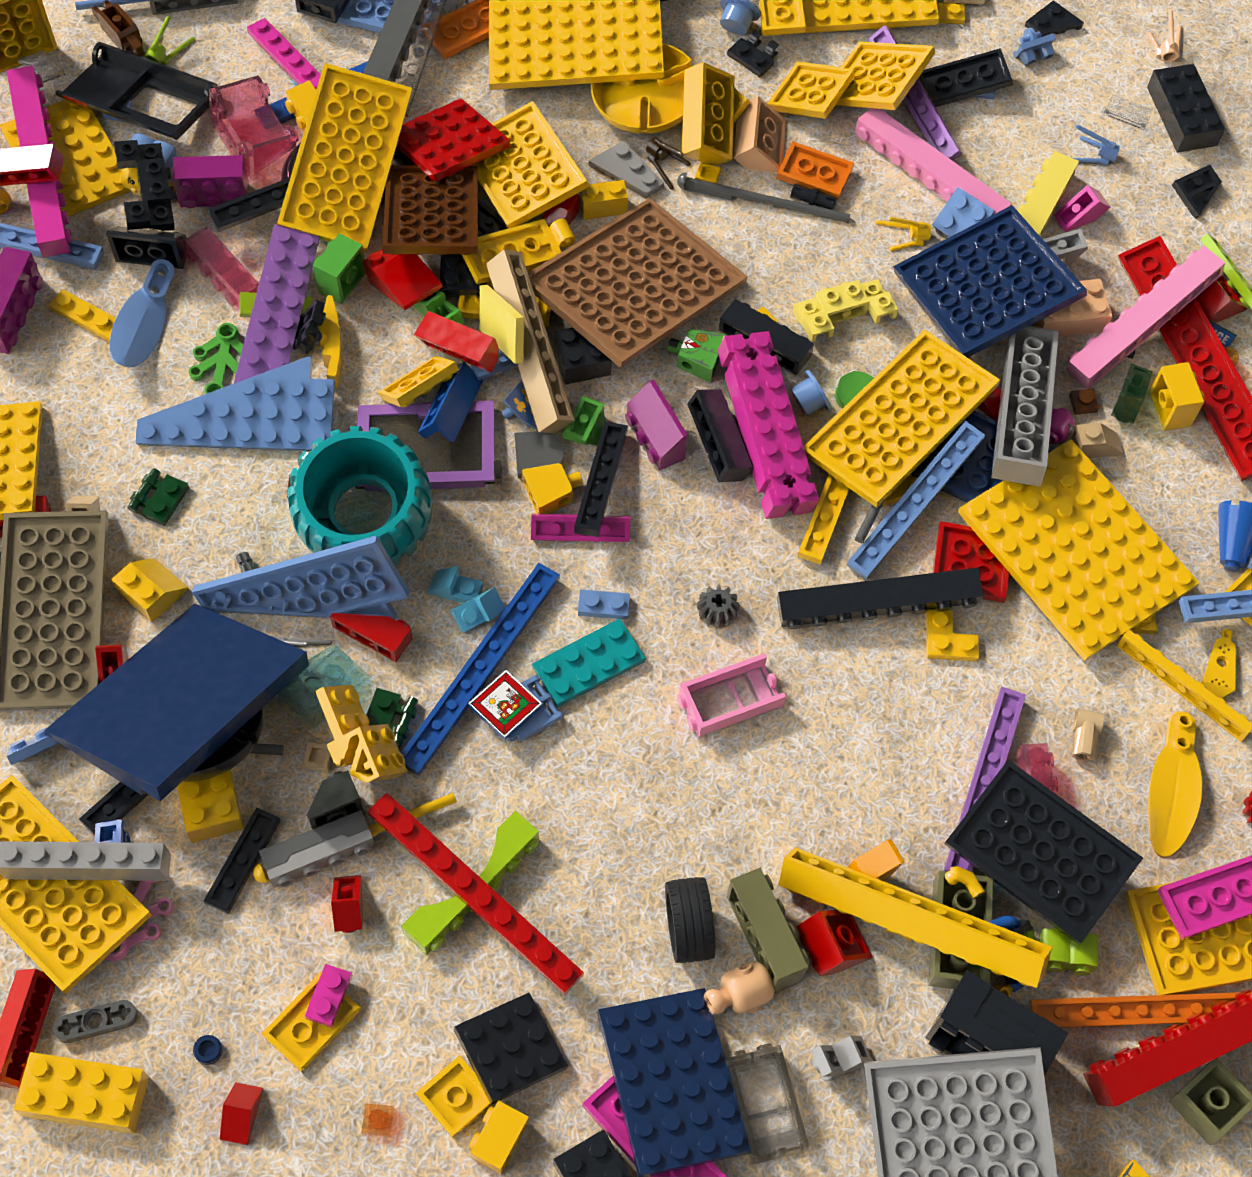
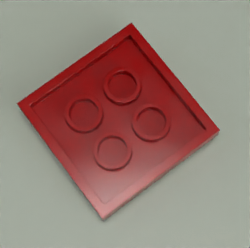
(960, 549)

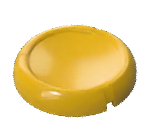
(645, 104)

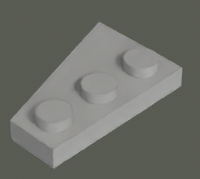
(626, 165)

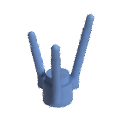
(1107, 149)

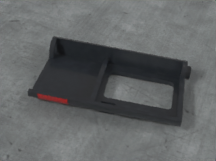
(122, 75)

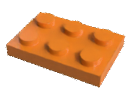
(815, 170)

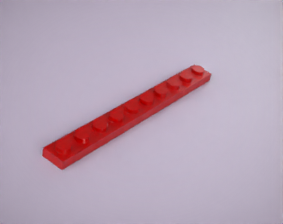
(476, 894)

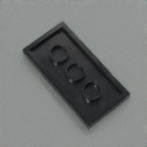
(966, 77)

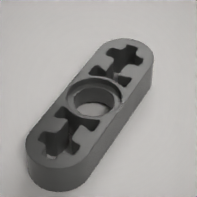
(73, 1019)

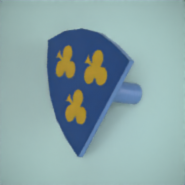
(519, 405)

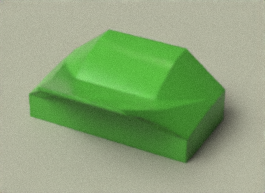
(588, 422)

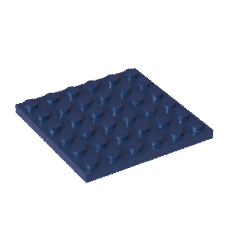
(989, 281)

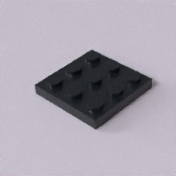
(510, 1048)

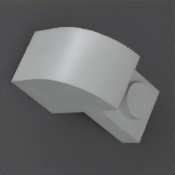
(841, 1057)

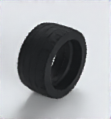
(690, 920)

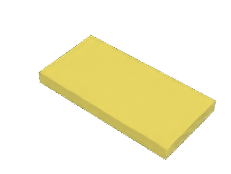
(503, 323)

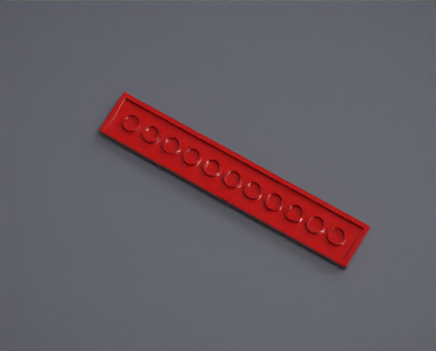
(1194, 340)

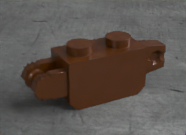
(119, 27)

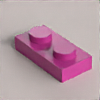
(328, 995)

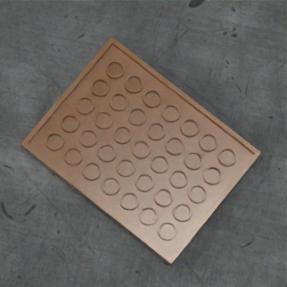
(634, 281)

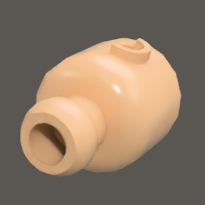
(741, 989)

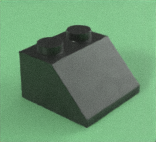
(334, 800)

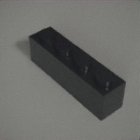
(789, 347)
(719, 435)

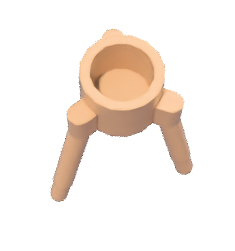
(1169, 49)

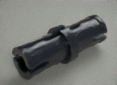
(813, 197)

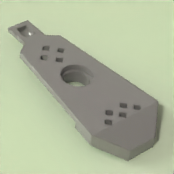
(39, 58)

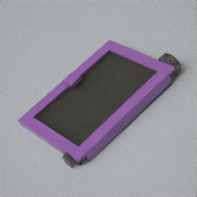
(459, 464)

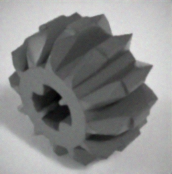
(724, 613)

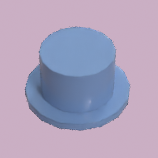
(738, 15)
(810, 395)

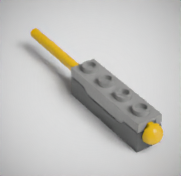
(327, 846)

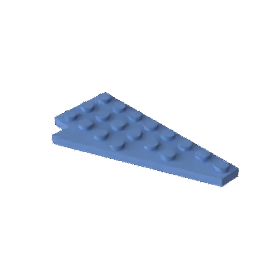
(262, 412)
(334, 580)

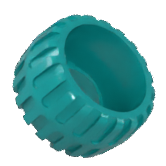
(352, 461)

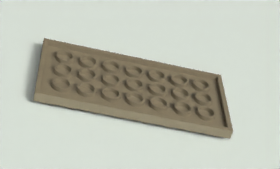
(51, 607)

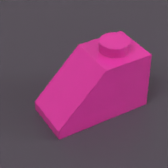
(1082, 209)

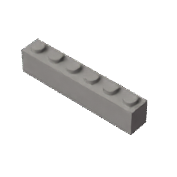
(84, 861)

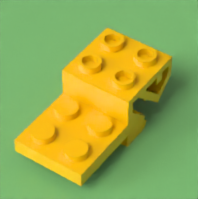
(365, 747)

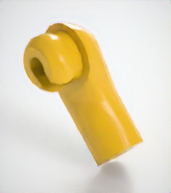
(966, 877)

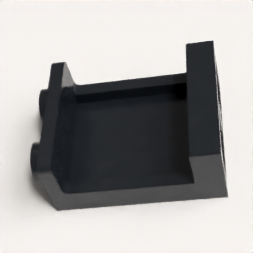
(323, 9)

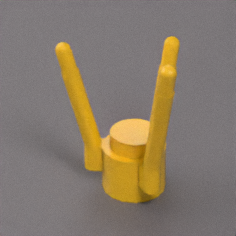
(918, 230)

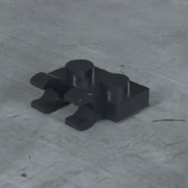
(752, 58)
(309, 326)

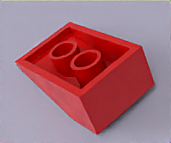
(401, 277)

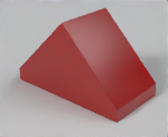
(109, 659)
(240, 1113)

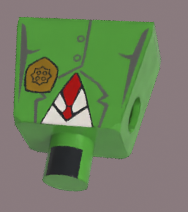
(697, 352)

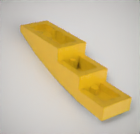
(331, 342)

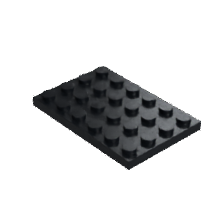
(1044, 851)

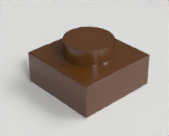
(1084, 401)

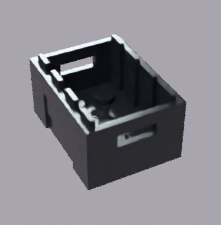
(987, 1020)

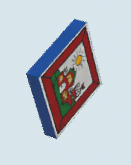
(505, 705)

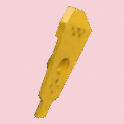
(1225, 675)

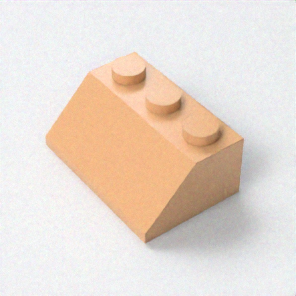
(759, 137)

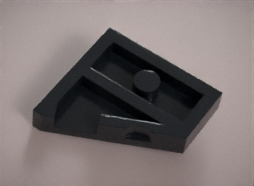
(1053, 19)
(1197, 189)

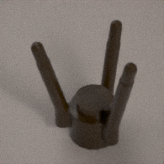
(660, 150)

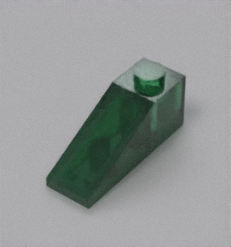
(1132, 394)

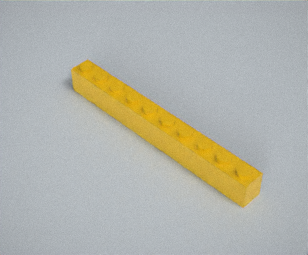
(916, 917)

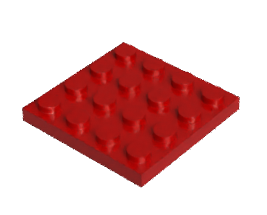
(450, 139)

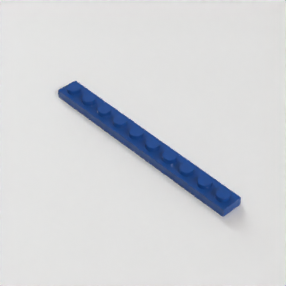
(478, 668)

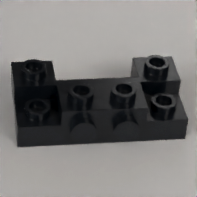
(155, 206)

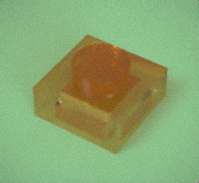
(378, 1120)

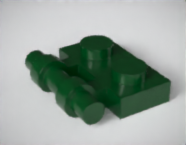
(165, 499)
(385, 707)

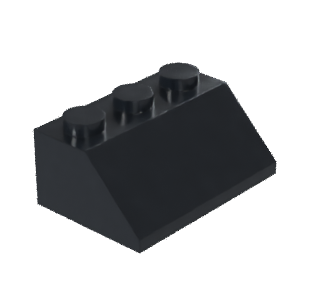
(147, 246)

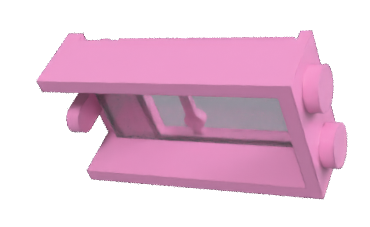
(729, 695)

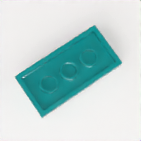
(588, 662)

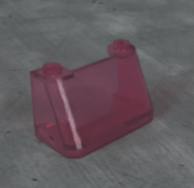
(249, 124)

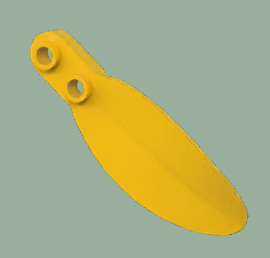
(1174, 787)

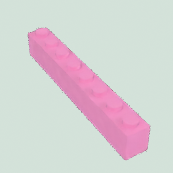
(922, 159)
(1145, 317)

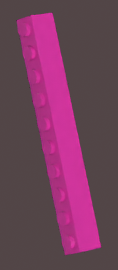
(33, 130)

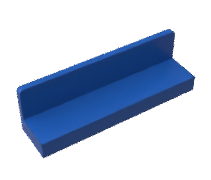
(452, 404)

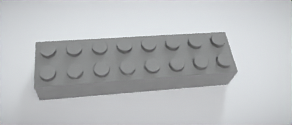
(1026, 406)

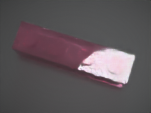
(220, 265)

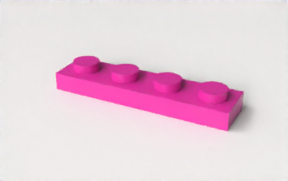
(561, 528)

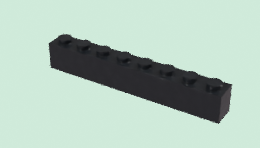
(879, 597)

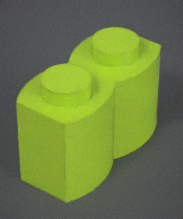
(1070, 955)

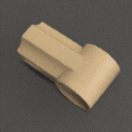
(1087, 729)

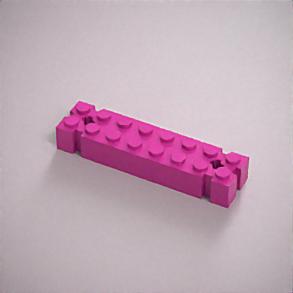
(767, 425)

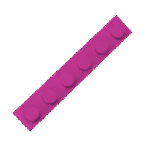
(283, 52)

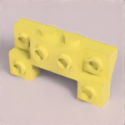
(842, 304)

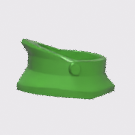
(850, 386)

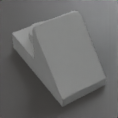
(1068, 245)

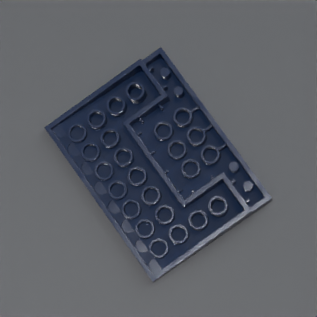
(177, 700)

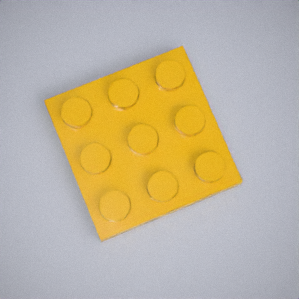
(811, 89)

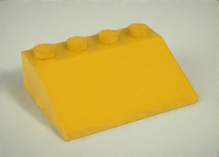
(23, 31)

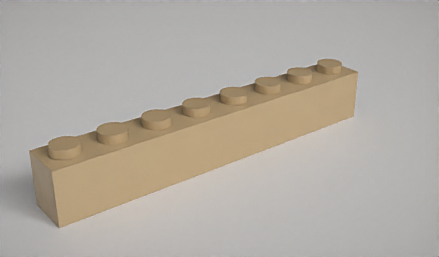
(539, 366)

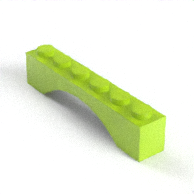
(434, 921)

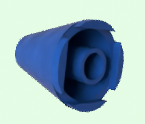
(1235, 534)

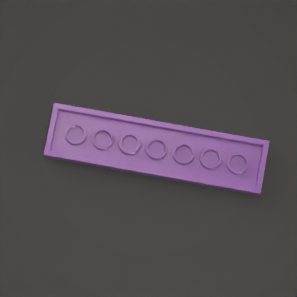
(278, 302)

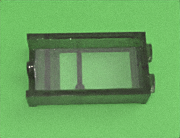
(767, 1103)

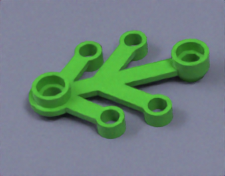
(220, 359)

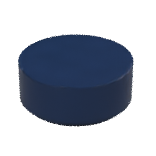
(207, 1049)

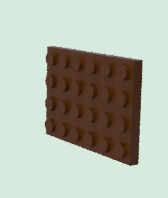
(429, 214)

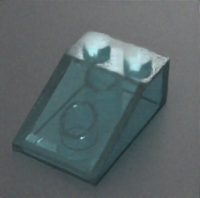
(325, 669)

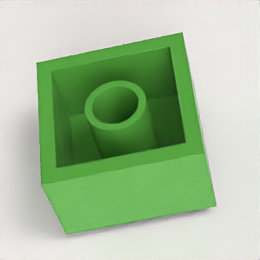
(339, 268)

